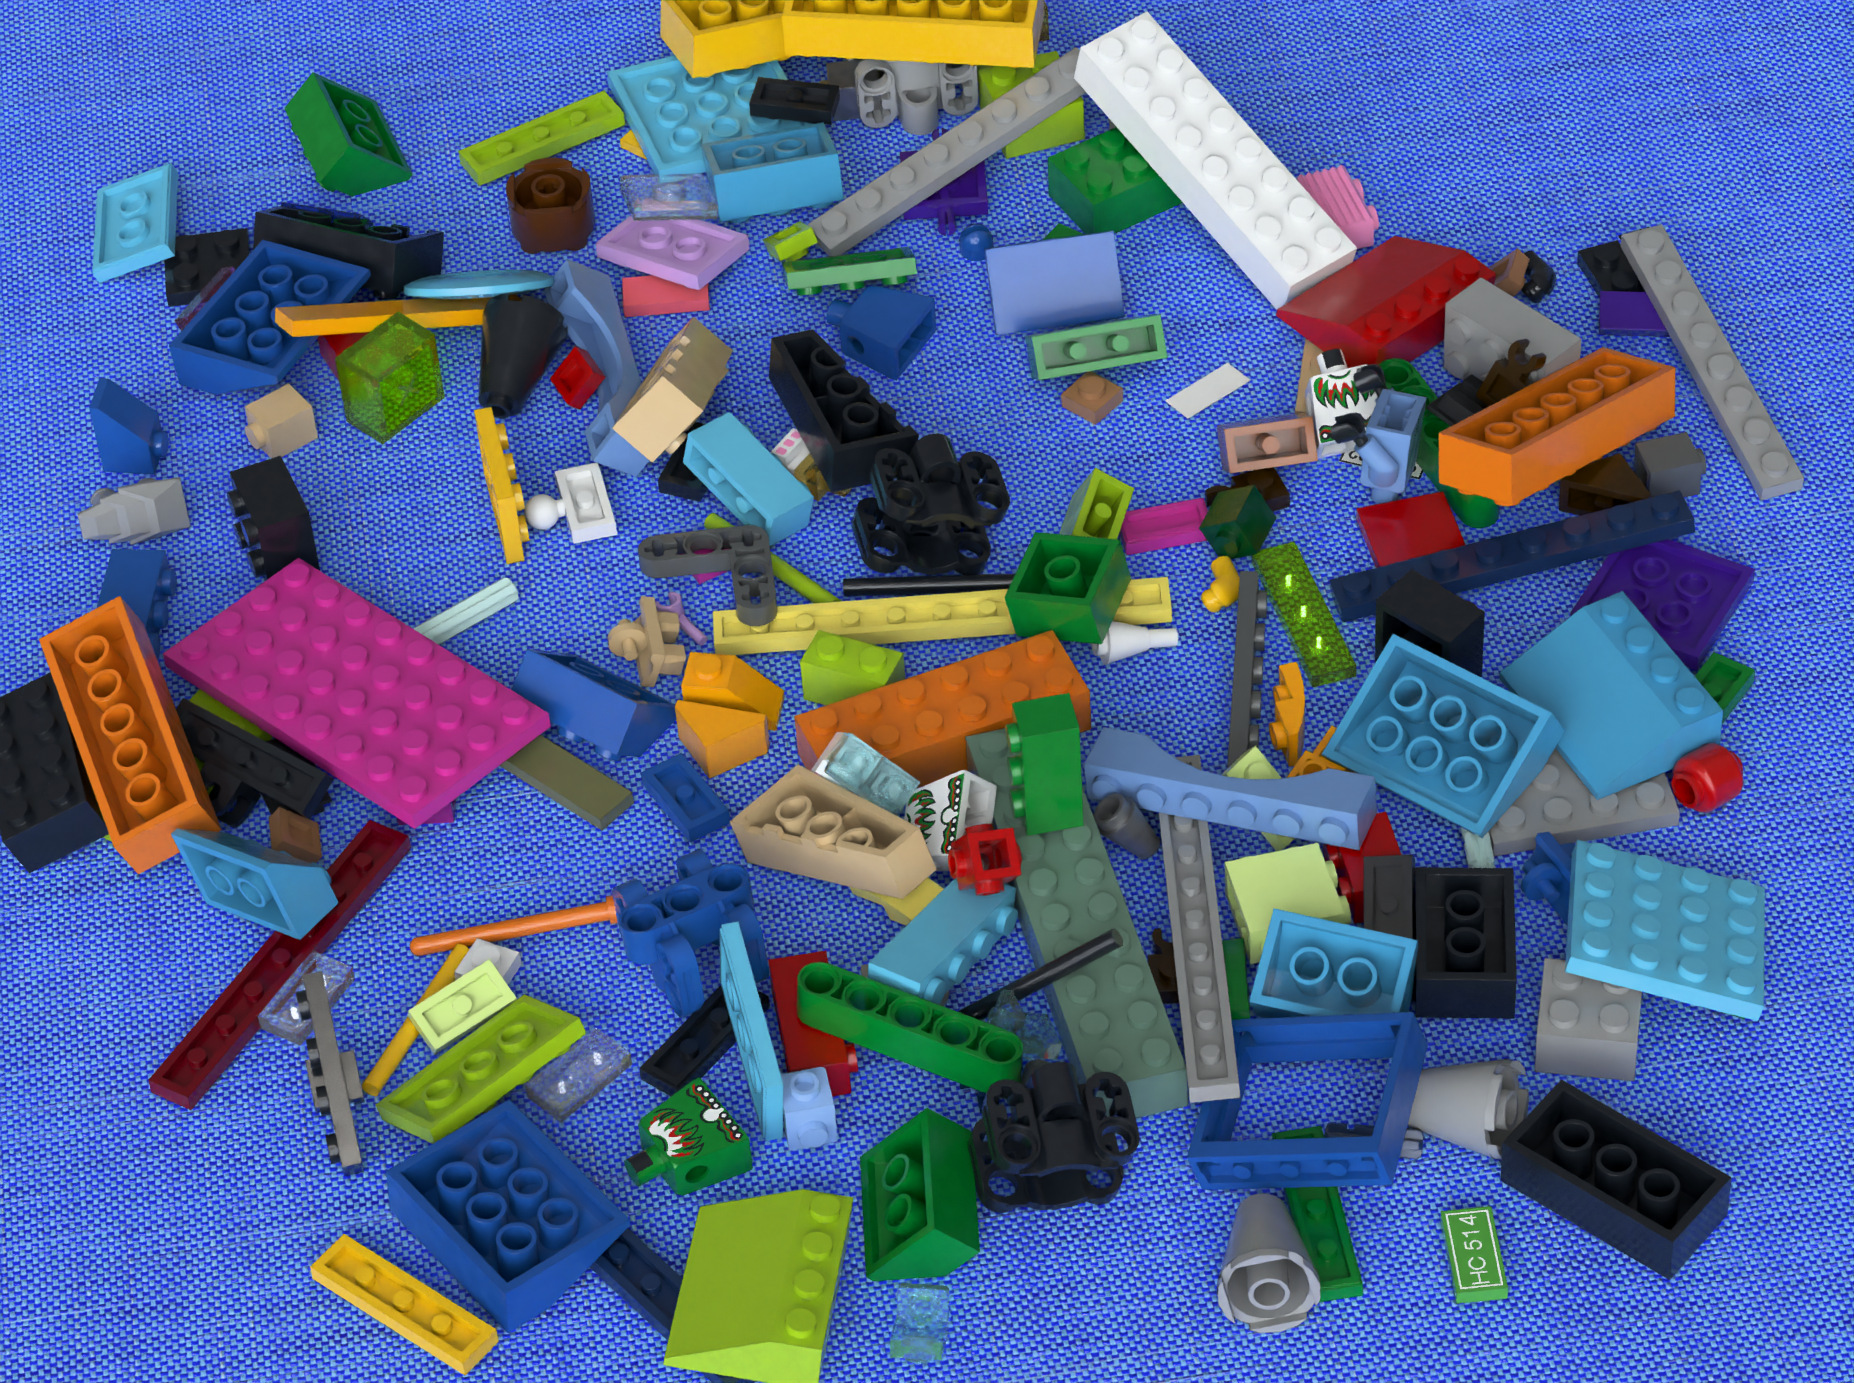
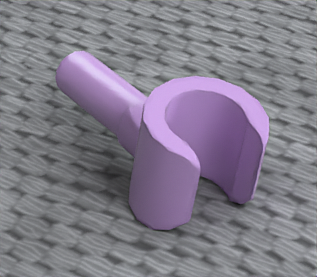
(677, 607)

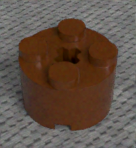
(550, 206)

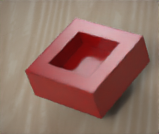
(577, 377)

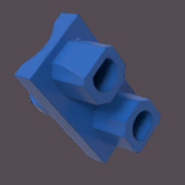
(1549, 873)

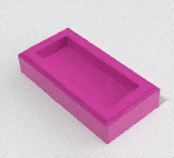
(1163, 526)

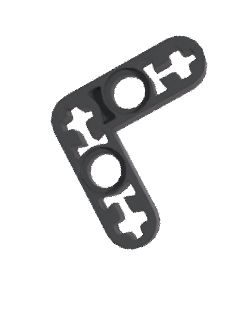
(746, 554)

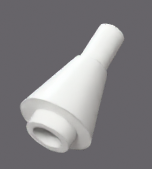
(1128, 640)

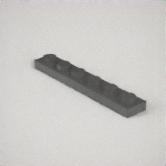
(1247, 667)

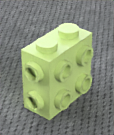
(1283, 880)

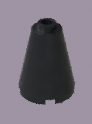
(516, 350)

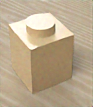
(280, 422)

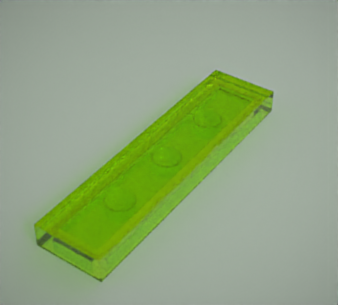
(1304, 614)

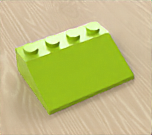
(761, 1287)

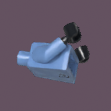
(1390, 437)

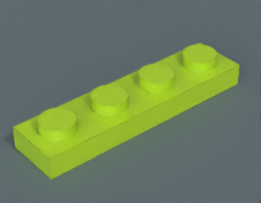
(541, 137)

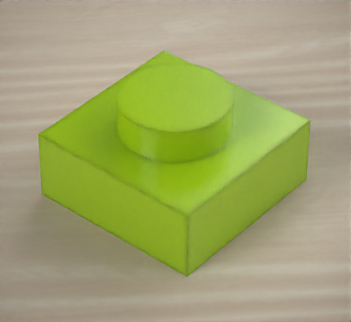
(791, 242)

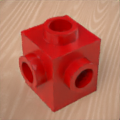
(996, 849)

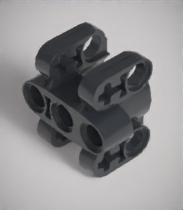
(927, 507)
(1052, 1139)

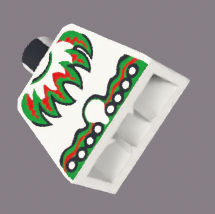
(1334, 395)
(949, 807)

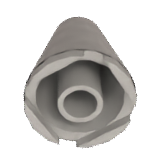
(1471, 1104)
(1266, 1268)

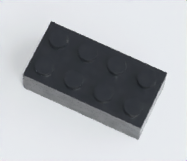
(43, 780)
(1615, 1179)

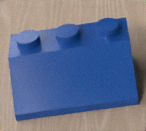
(593, 703)

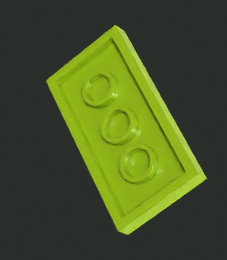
(481, 1069)

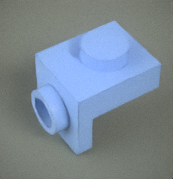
(808, 1109)

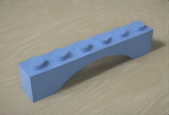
(597, 326)
(1314, 807)

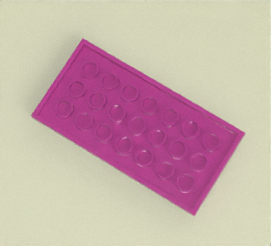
(357, 692)

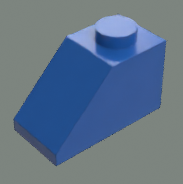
(126, 431)

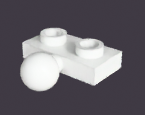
(581, 501)

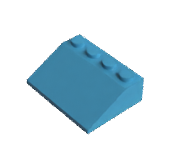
(1617, 695)
(1443, 737)

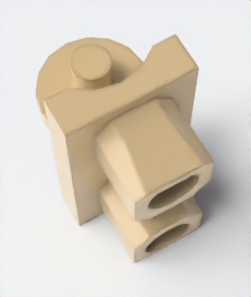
(646, 640)

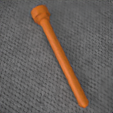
(516, 927)

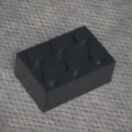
(1465, 943)

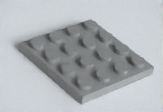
(1569, 811)

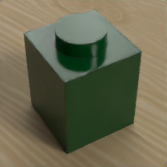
(1238, 522)

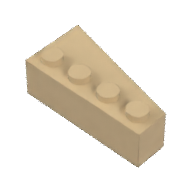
(674, 391)
(832, 836)

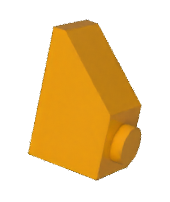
(731, 684)

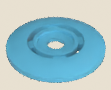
(478, 284)

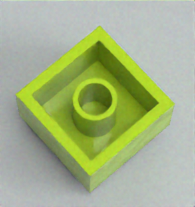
(1058, 129)

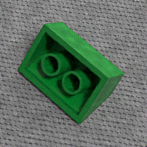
(345, 138)
(919, 1201)

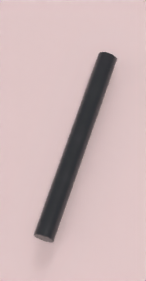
(925, 584)
(1049, 972)

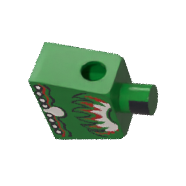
(690, 1142)

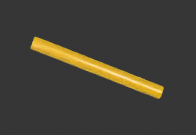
(408, 1033)

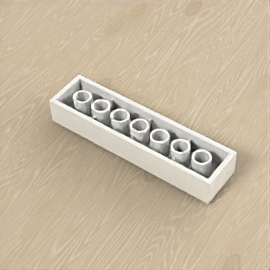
(1212, 160)

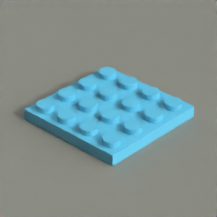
(679, 113)
(1666, 930)

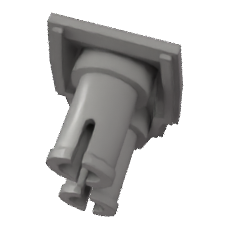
(135, 512)

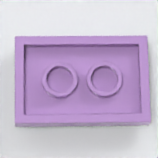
(674, 249)

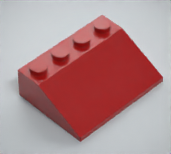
(1385, 301)

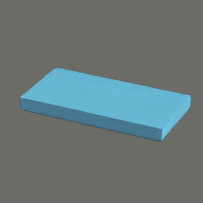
(751, 1032)

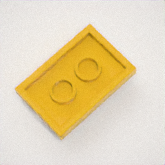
(504, 496)

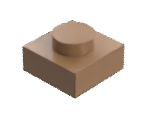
(1511, 272)
(1092, 397)
(295, 835)

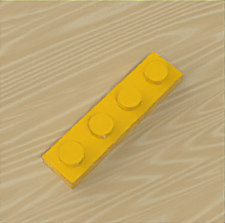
(404, 1304)

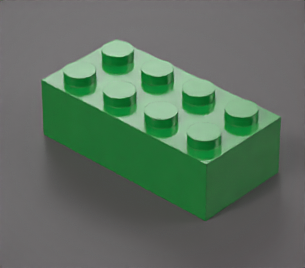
(1107, 184)

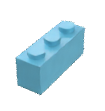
(748, 478)

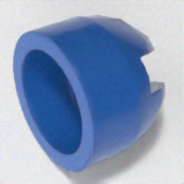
(974, 240)

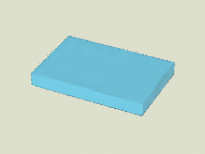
(135, 222)

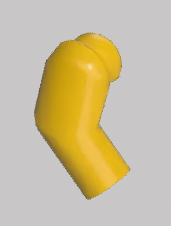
(1224, 588)

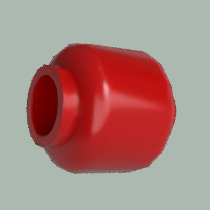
(1707, 778)

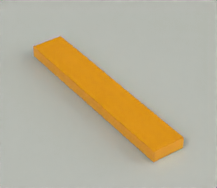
(365, 316)

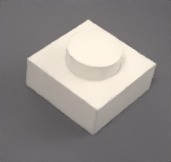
(504, 959)

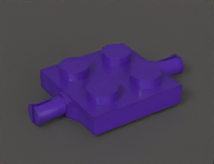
(960, 197)

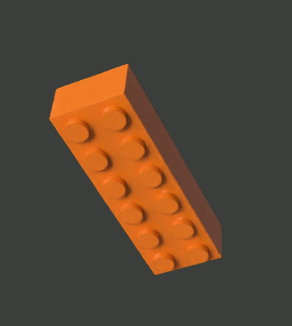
(1556, 426)
(927, 716)
(128, 733)

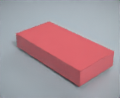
(659, 296)

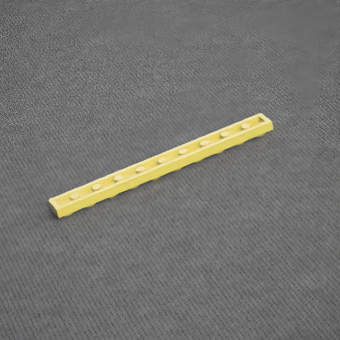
(911, 619)

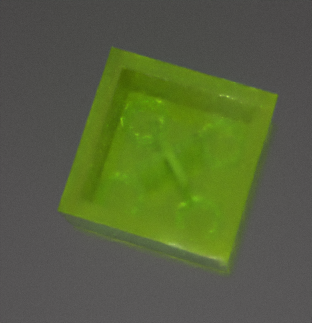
(390, 377)

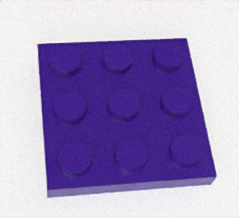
(1677, 590)

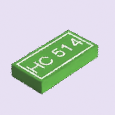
(1473, 1255)

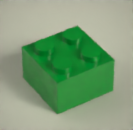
(1068, 587)

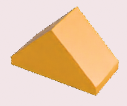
(720, 735)

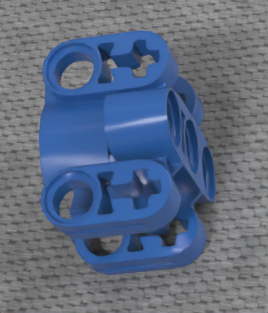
(683, 917)

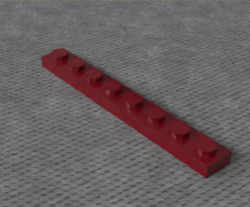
(234, 1015)

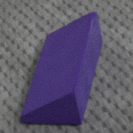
(1629, 315)

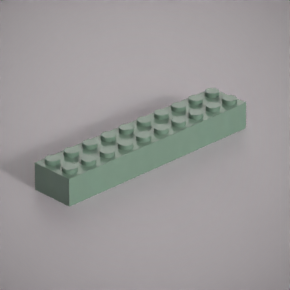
(1065, 897)

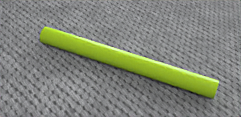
(783, 570)

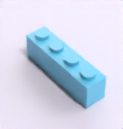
(944, 941)

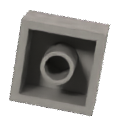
(1586, 1026)

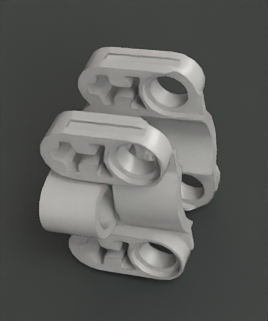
(914, 93)

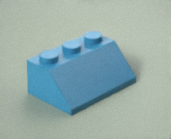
(773, 172)
(257, 881)
(1331, 969)

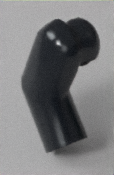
(1542, 278)

